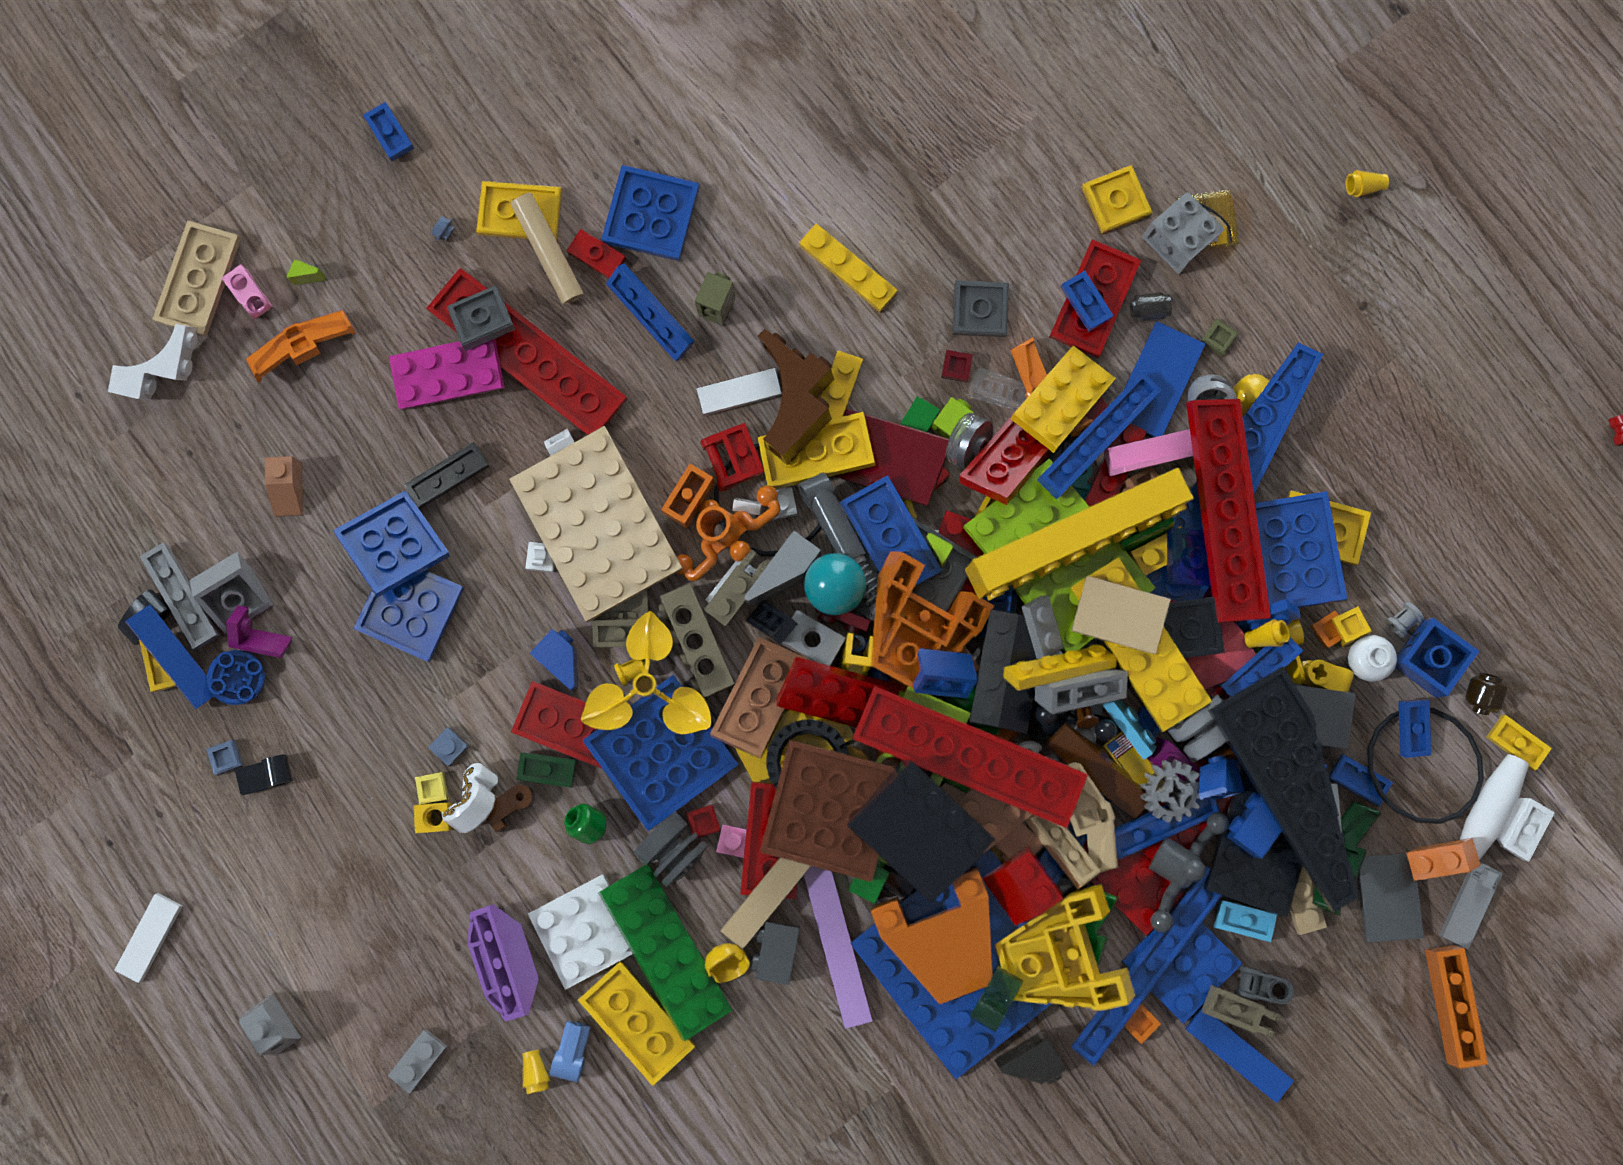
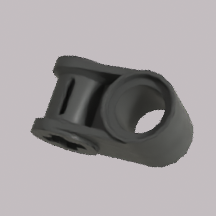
(1258, 985)

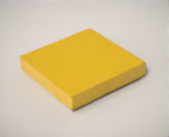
(1116, 199)

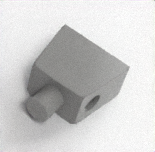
(269, 1027)

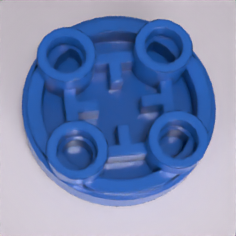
(235, 677)

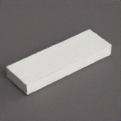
(739, 392)
(148, 938)

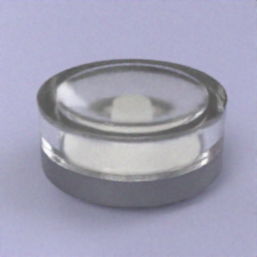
(968, 439)

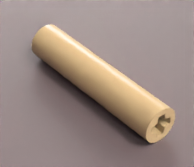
(547, 248)

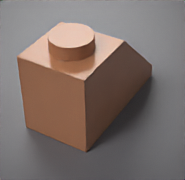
(284, 485)

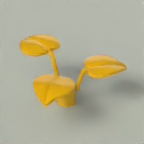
(607, 706)

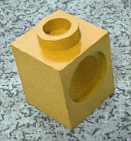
(423, 820)

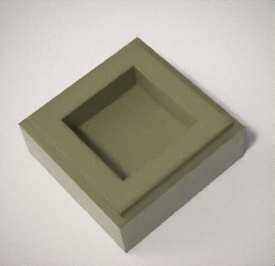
(1219, 337)

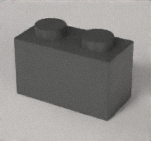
(776, 952)

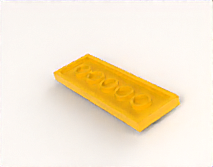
(1161, 679)

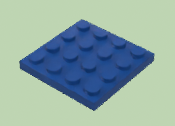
(1300, 550)
(654, 765)

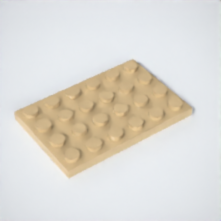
(596, 524)

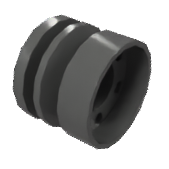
(670, 849)

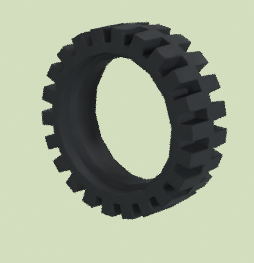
(795, 729)

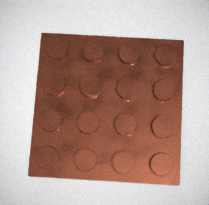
(813, 806)

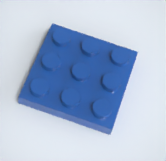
(650, 213)
(391, 543)
(411, 614)
(1188, 978)

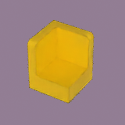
(1351, 626)

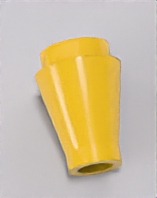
(1363, 183)
(1270, 634)
(534, 1073)

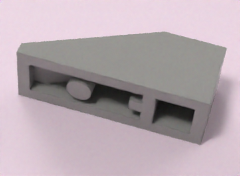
(1082, 691)

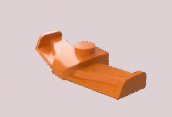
(298, 342)
(1033, 372)

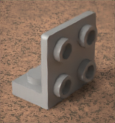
(1182, 232)

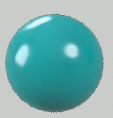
(835, 584)

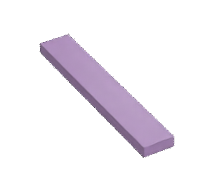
(837, 947)

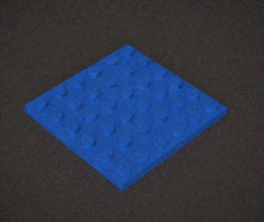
(947, 1026)

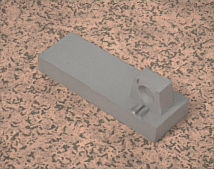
(1470, 905)

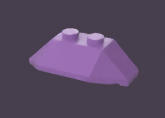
(502, 961)

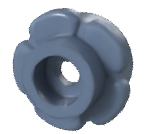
(443, 229)

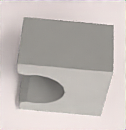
(825, 652)

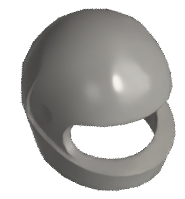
(1210, 388)

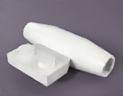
(1504, 816)

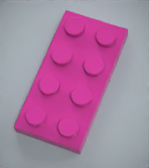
(445, 373)

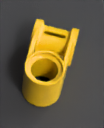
(1327, 675)

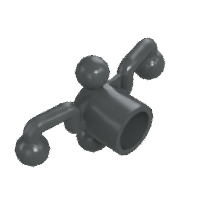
(1182, 867)

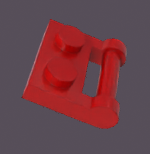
(741, 454)

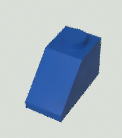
(558, 657)
(1220, 779)

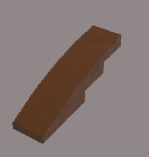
(1105, 774)

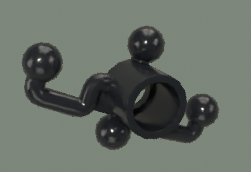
(1045, 725)

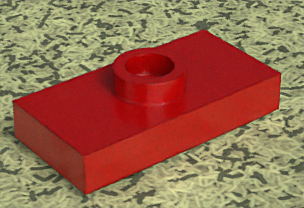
(595, 253)

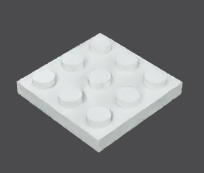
(579, 933)

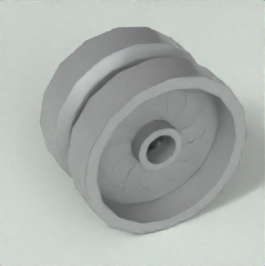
(1203, 728)

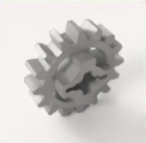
(1162, 784)

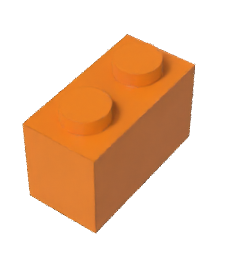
(688, 495)
(1443, 859)

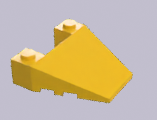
(1058, 960)

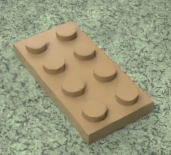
(195, 277)

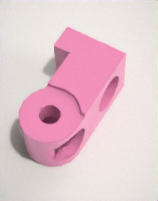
(247, 291)

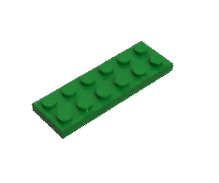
(665, 952)

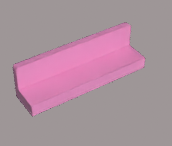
(1148, 452)

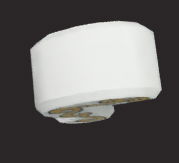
(476, 799)

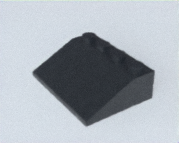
(920, 830)

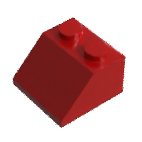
(1023, 887)

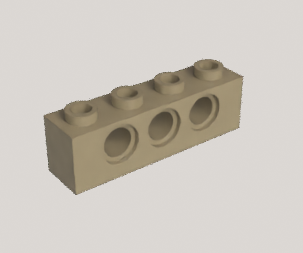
(686, 599)

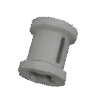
(1405, 619)

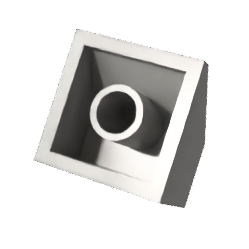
(229, 585)

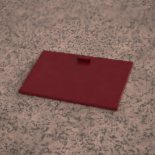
(904, 454)

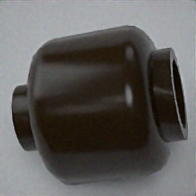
(1486, 693)

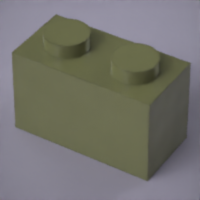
(715, 298)

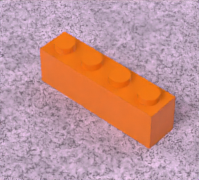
(1456, 1006)

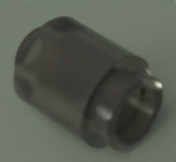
(1151, 306)

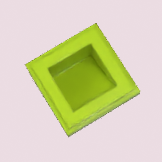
(303, 273)
(940, 548)

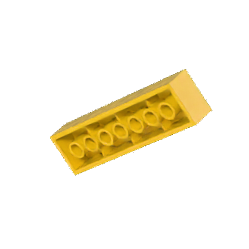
(1082, 532)

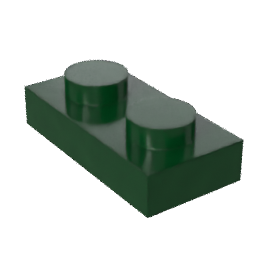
(546, 770)

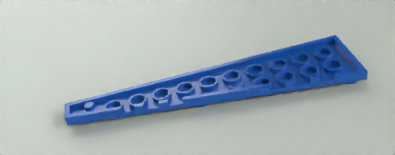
(1263, 429)

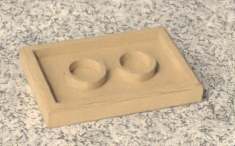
(1120, 615)

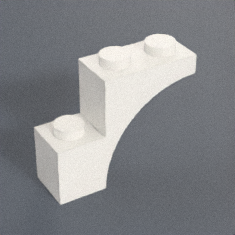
(171, 363)

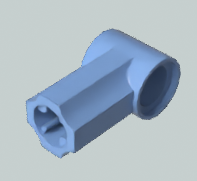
(569, 1058)

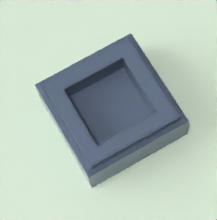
(224, 757)

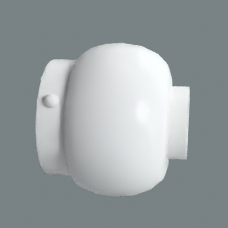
(1372, 658)

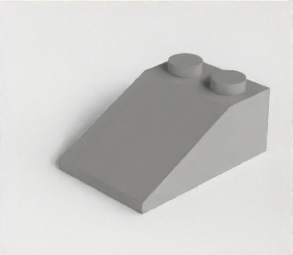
(785, 569)

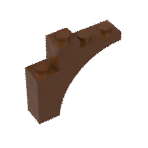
(801, 408)

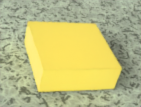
(431, 788)

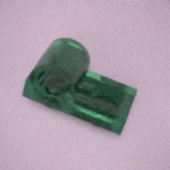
(996, 999)

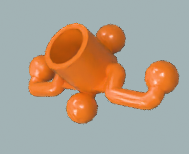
(736, 525)

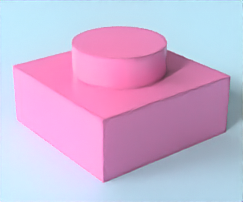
(732, 841)

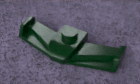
(1355, 825)

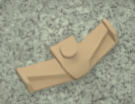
(1096, 819)

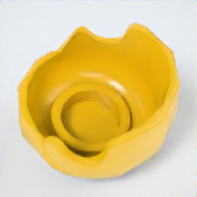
(1249, 389)
(726, 962)

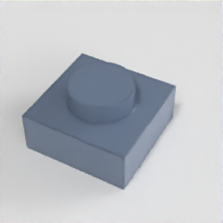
(448, 746)

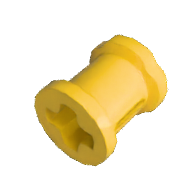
(629, 670)

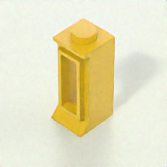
(855, 663)

